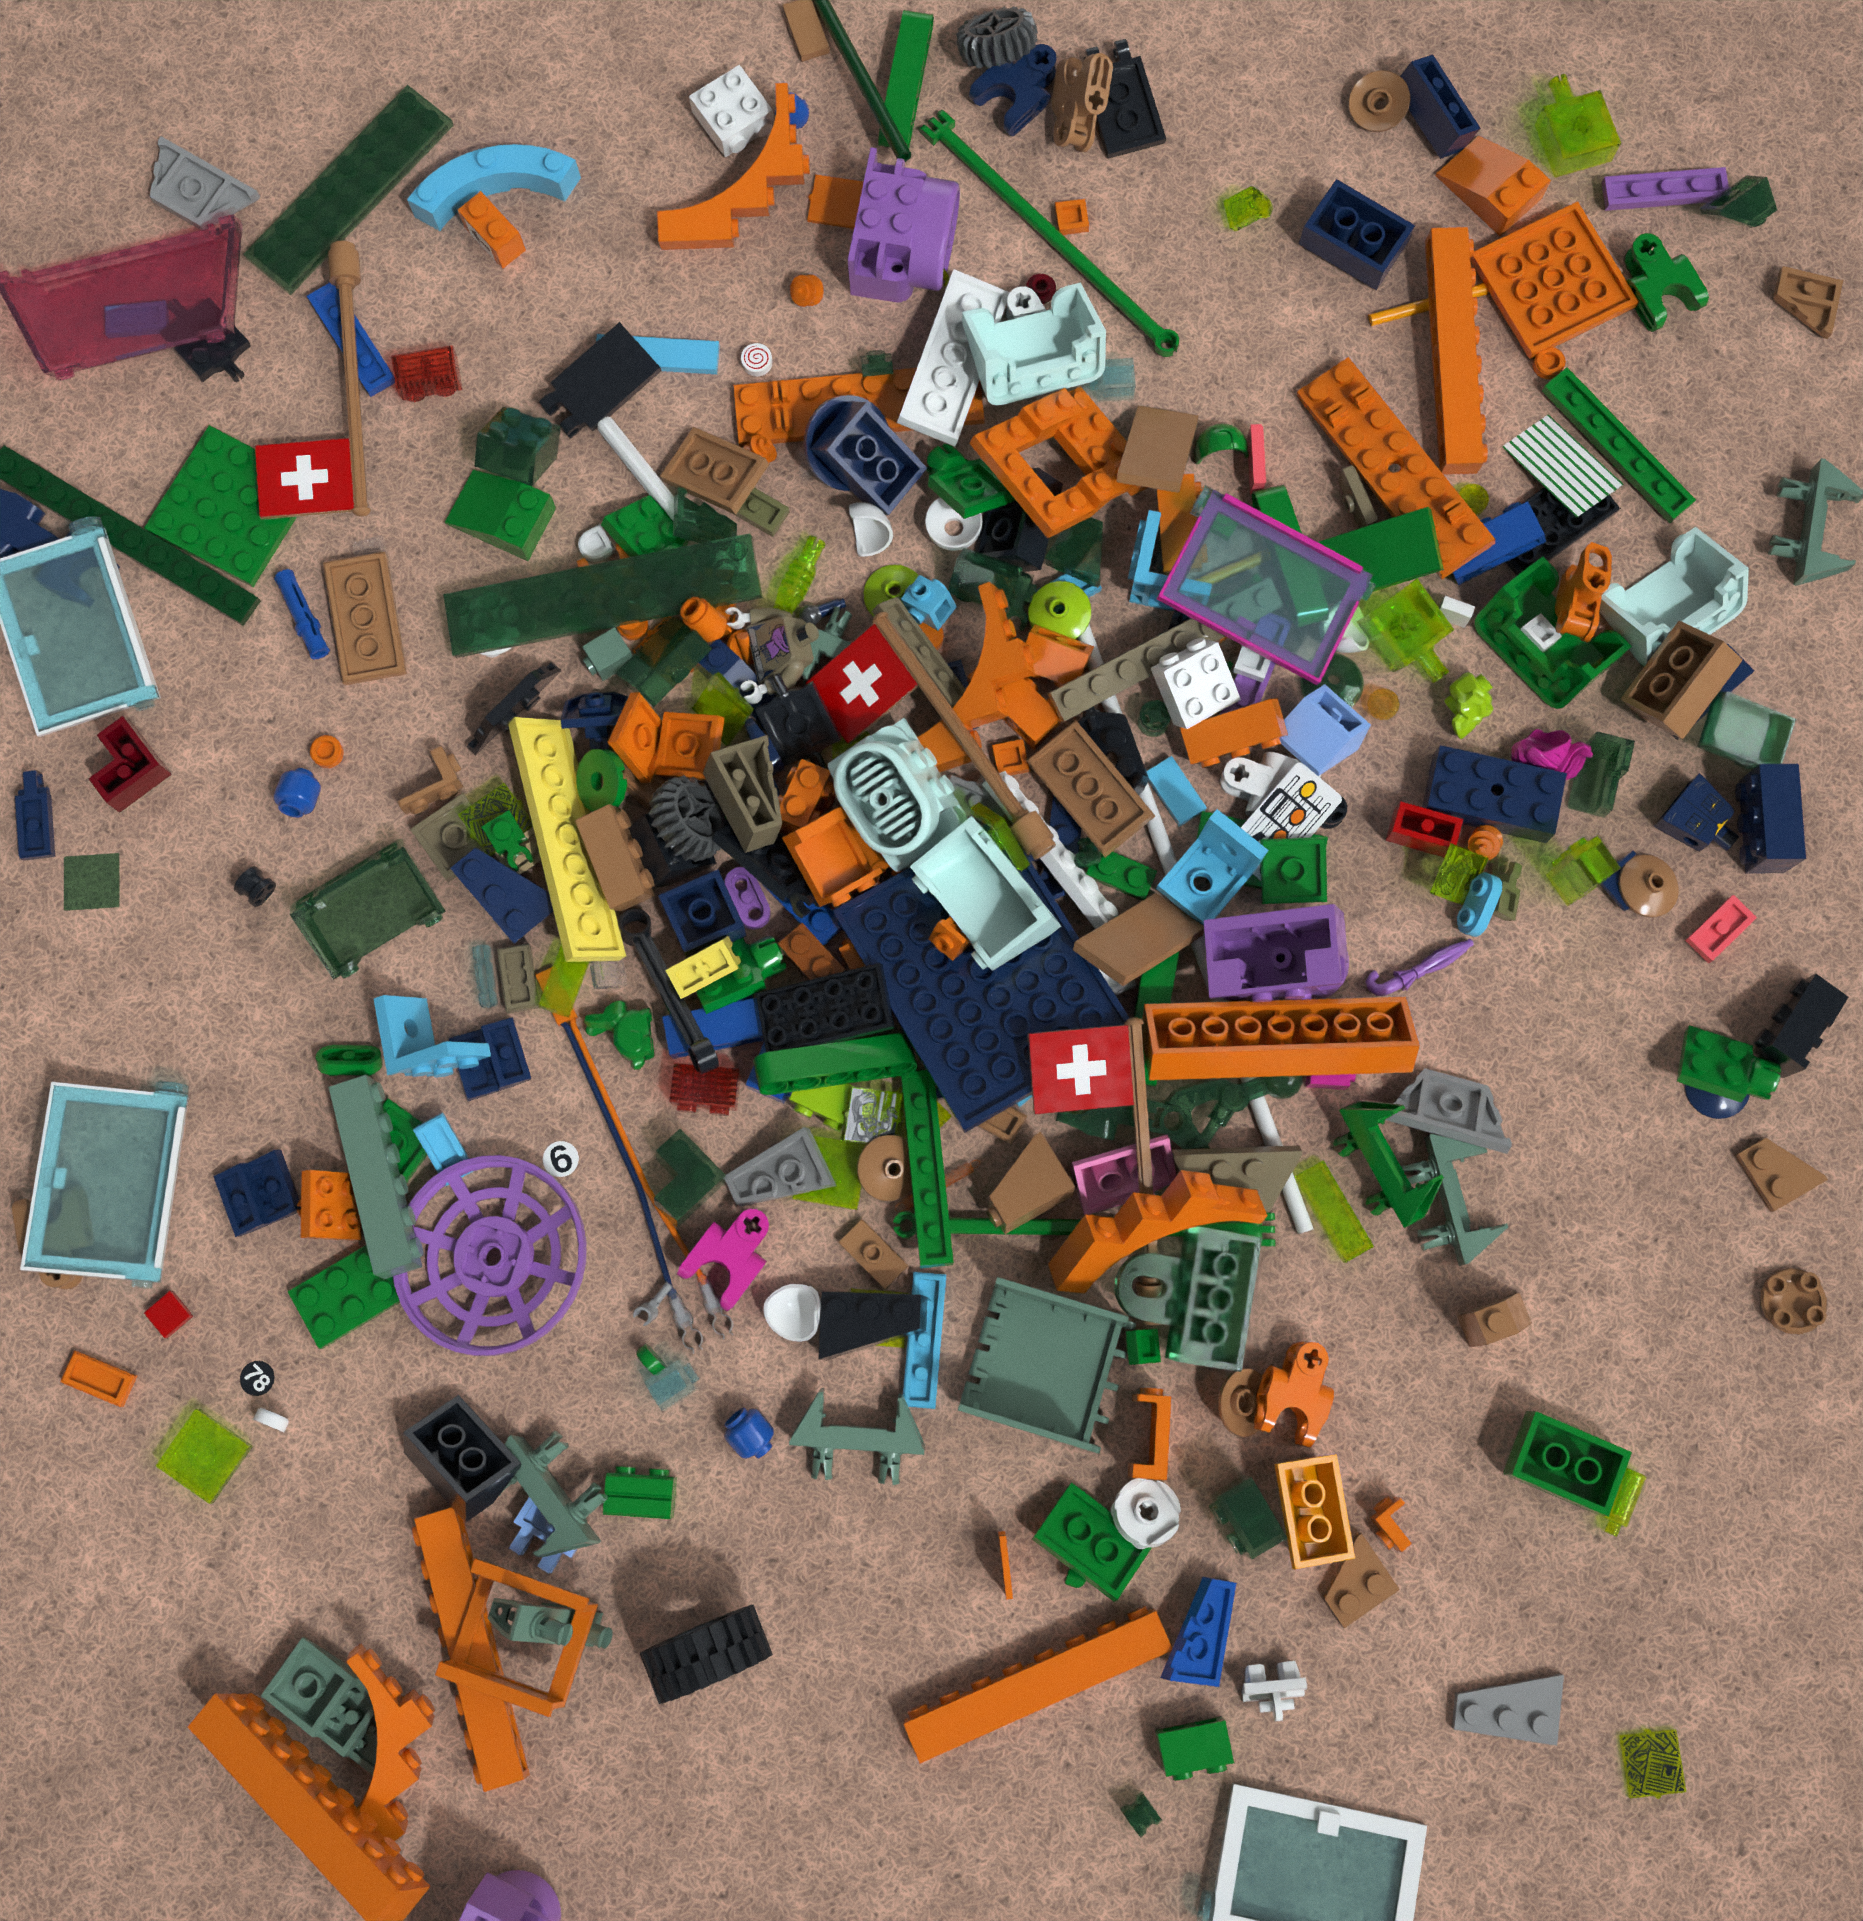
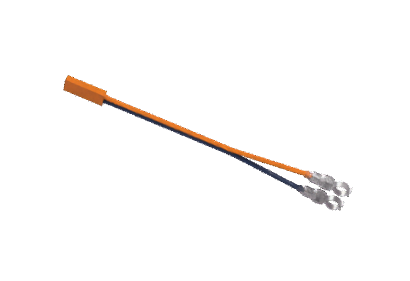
(711, 1300)

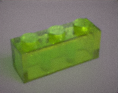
(1581, 869)

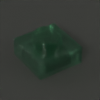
(876, 363)

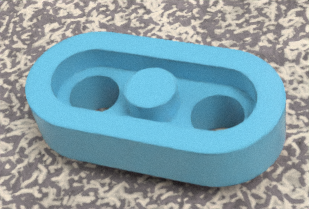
(1479, 904)

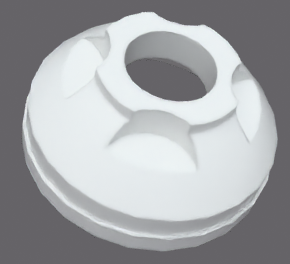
(939, 515)

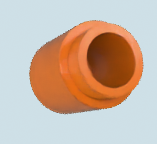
(704, 618)

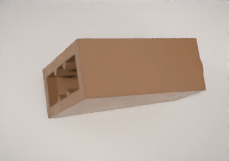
(1029, 1187)
(1495, 1321)

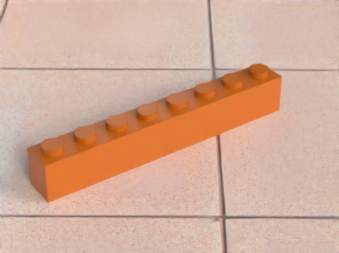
(1454, 351)
(1037, 1684)
(489, 1720)

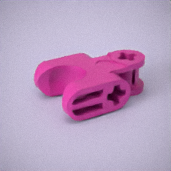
(733, 1251)

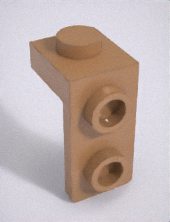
(443, 789)

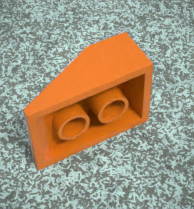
(1494, 183)

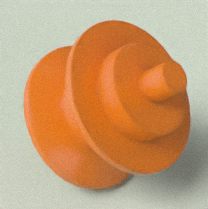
(806, 290)
(763, 447)
(1486, 841)

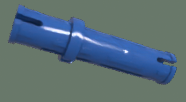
(306, 624)

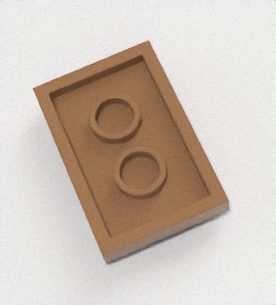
(714, 470)

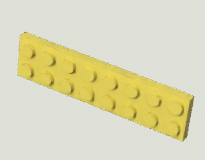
(548, 777)

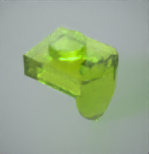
(1247, 208)

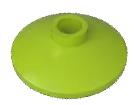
(879, 583)
(1075, 616)

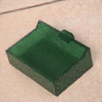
(664, 661)
(1745, 731)

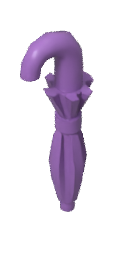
(1403, 979)

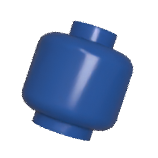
(297, 792)
(748, 1433)

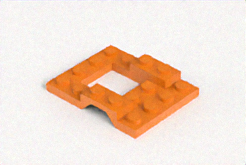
(1084, 436)

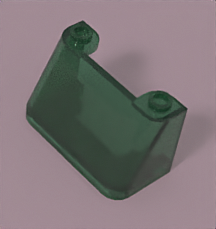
(366, 908)

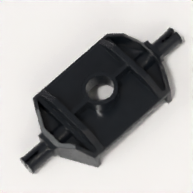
(1113, 734)

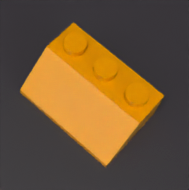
(1314, 1511)

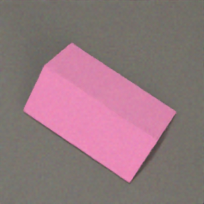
(1113, 1176)

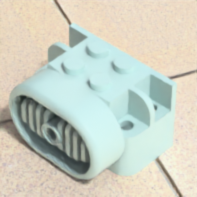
(896, 795)

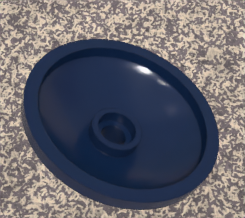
(816, 426)

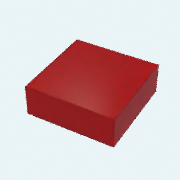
(168, 1314)

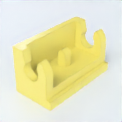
(703, 967)

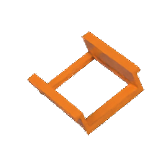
(505, 1688)

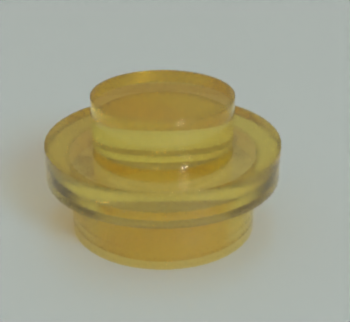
(1383, 704)

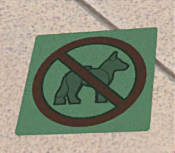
(91, 881)

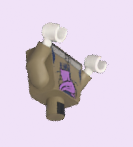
(777, 646)

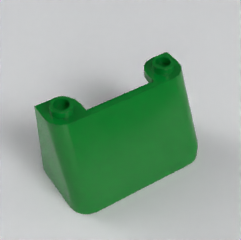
(1567, 665)

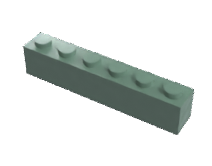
(376, 1177)

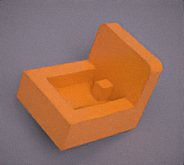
(949, 938)
(1389, 1531)

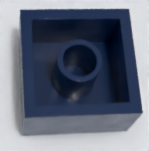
(702, 913)

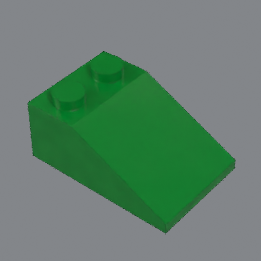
(502, 513)

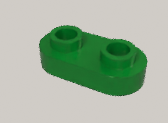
(349, 1060)

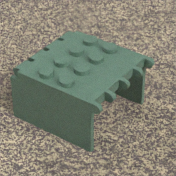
(1044, 1364)

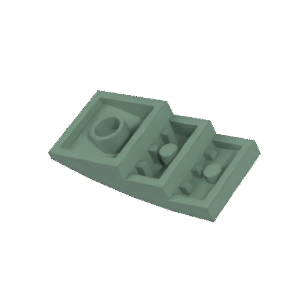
(326, 1702)

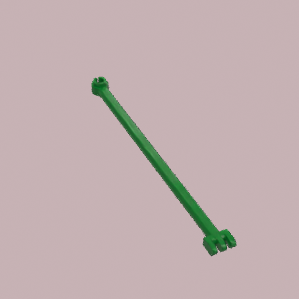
(944, 133)
(1038, 1226)

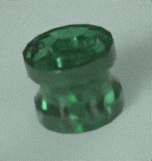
(1157, 712)
(1141, 1814)

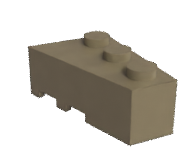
(746, 791)

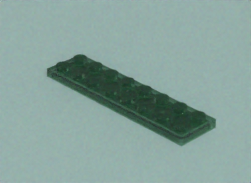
(348, 189)

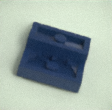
(502, 1069)
(257, 1193)

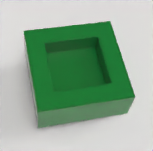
(1143, 1346)

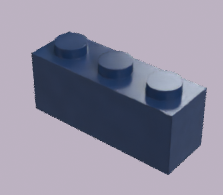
(1438, 107)

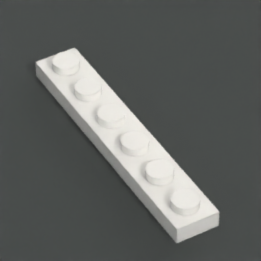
(1061, 864)

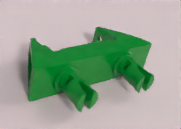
(1396, 1193)

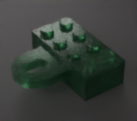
(1201, 1298)

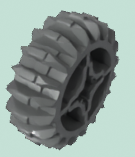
(997, 37)
(687, 817)

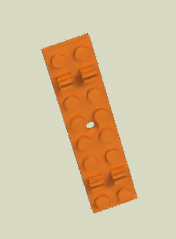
(785, 406)
(1375, 439)

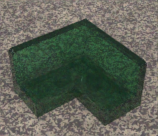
(1597, 782)

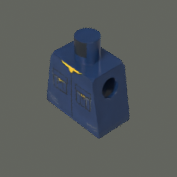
(1699, 817)

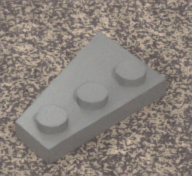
(781, 1171)
(1514, 1710)

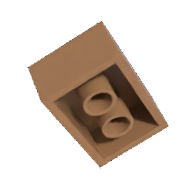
(1681, 679)

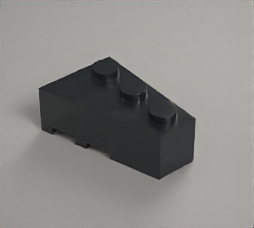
(1800, 1024)
(867, 1319)

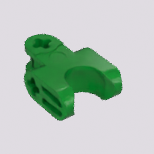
(1659, 275)

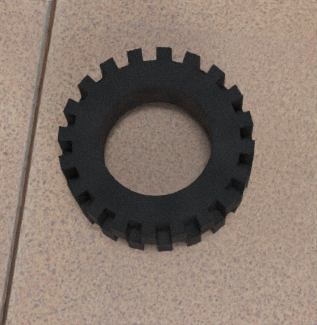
(706, 1654)

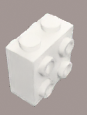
(732, 111)
(1195, 682)

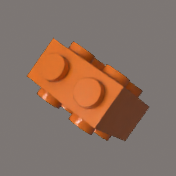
(806, 797)

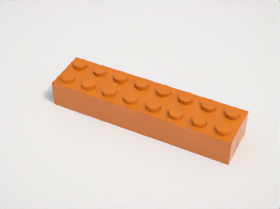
(1279, 1038)
(310, 1807)

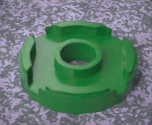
(588, 779)

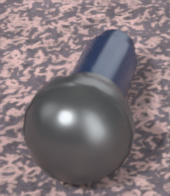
(814, 613)

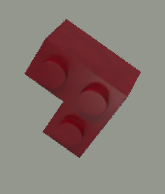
(134, 767)

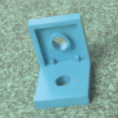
(1146, 584)
(1221, 855)
(416, 1051)

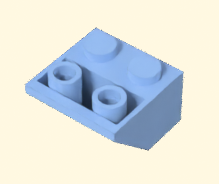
(1323, 730)

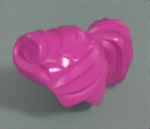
(1552, 752)

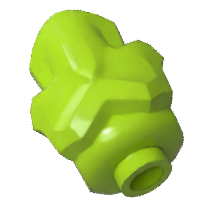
(1469, 702)

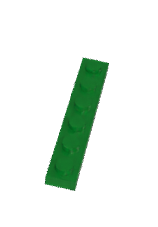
(1618, 445)
(927, 1170)

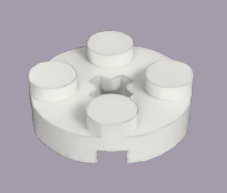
(1127, 1515)

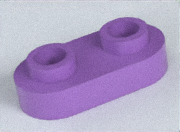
(748, 899)

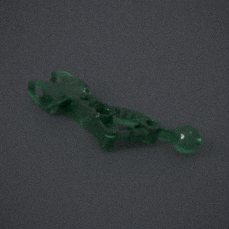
(1230, 1097)

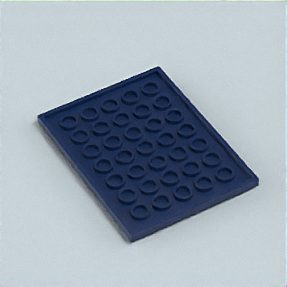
(970, 1020)

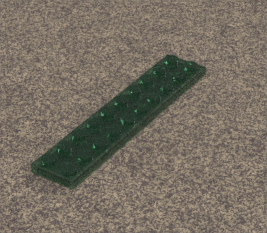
(601, 595)

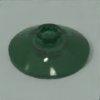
(1350, 680)

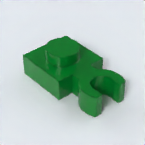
(506, 837)

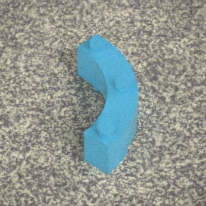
(492, 172)

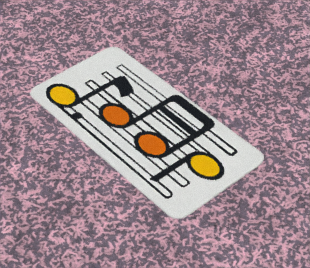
(1293, 808)

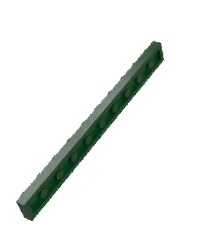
(128, 537)

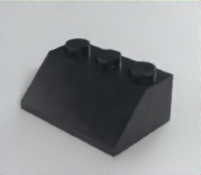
(1013, 535)
(460, 1457)

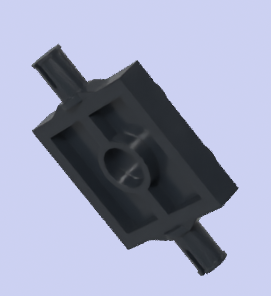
(210, 358)
(798, 722)

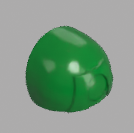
(1219, 438)

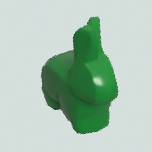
(630, 1031)

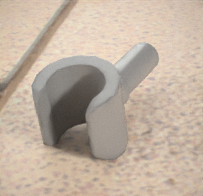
(651, 1306)

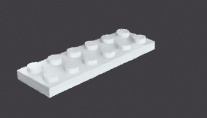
(946, 370)

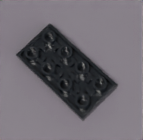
(1560, 526)
(826, 1009)

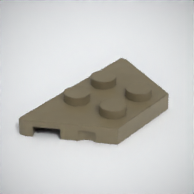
(1244, 1167)

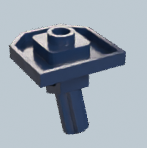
(595, 713)

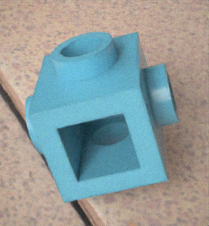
(928, 602)

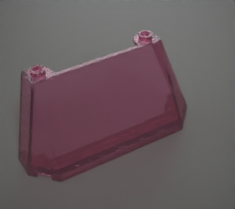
(129, 300)

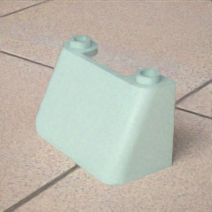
(1039, 349)
(1698, 587)
(984, 895)

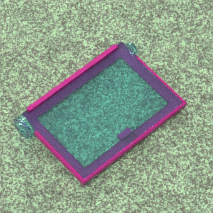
(1265, 585)

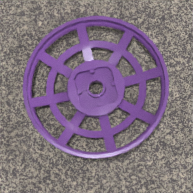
(472, 1251)

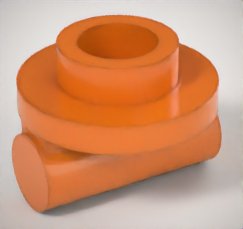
(740, 645)

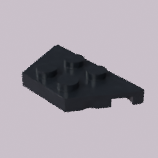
(522, 696)

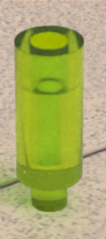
(1625, 1502)

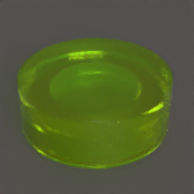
(1475, 497)

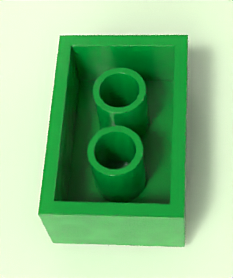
(1567, 1463)

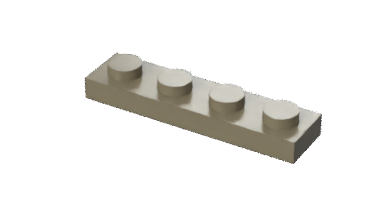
(923, 649)

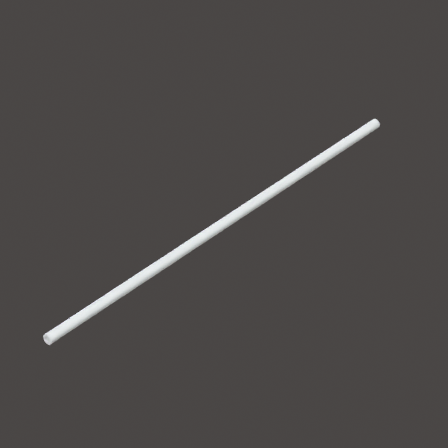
(1168, 860)

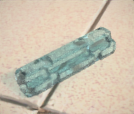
(484, 976)

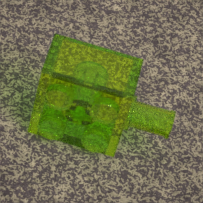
(1576, 129)
(1414, 643)

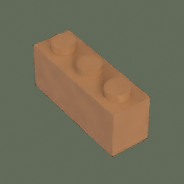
(616, 857)

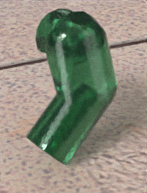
(1088, 855)

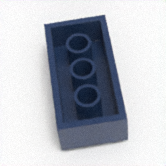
(1526, 798)

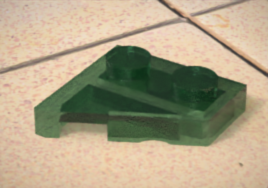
(699, 522)
(1079, 551)

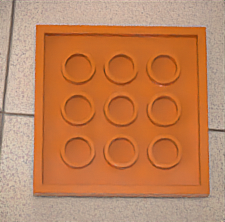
(1553, 280)

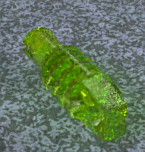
(799, 576)

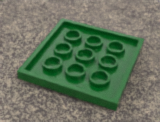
(216, 510)

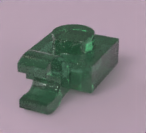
(1023, 593)

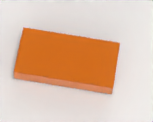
(98, 1378)

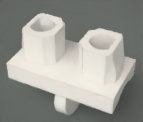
(1288, 1686)

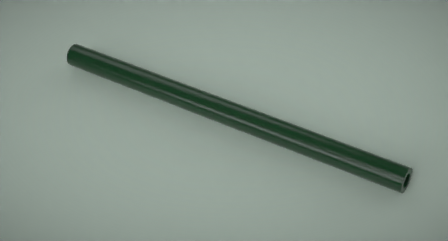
(863, 79)

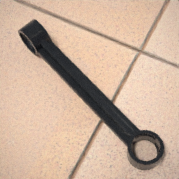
(699, 1047)

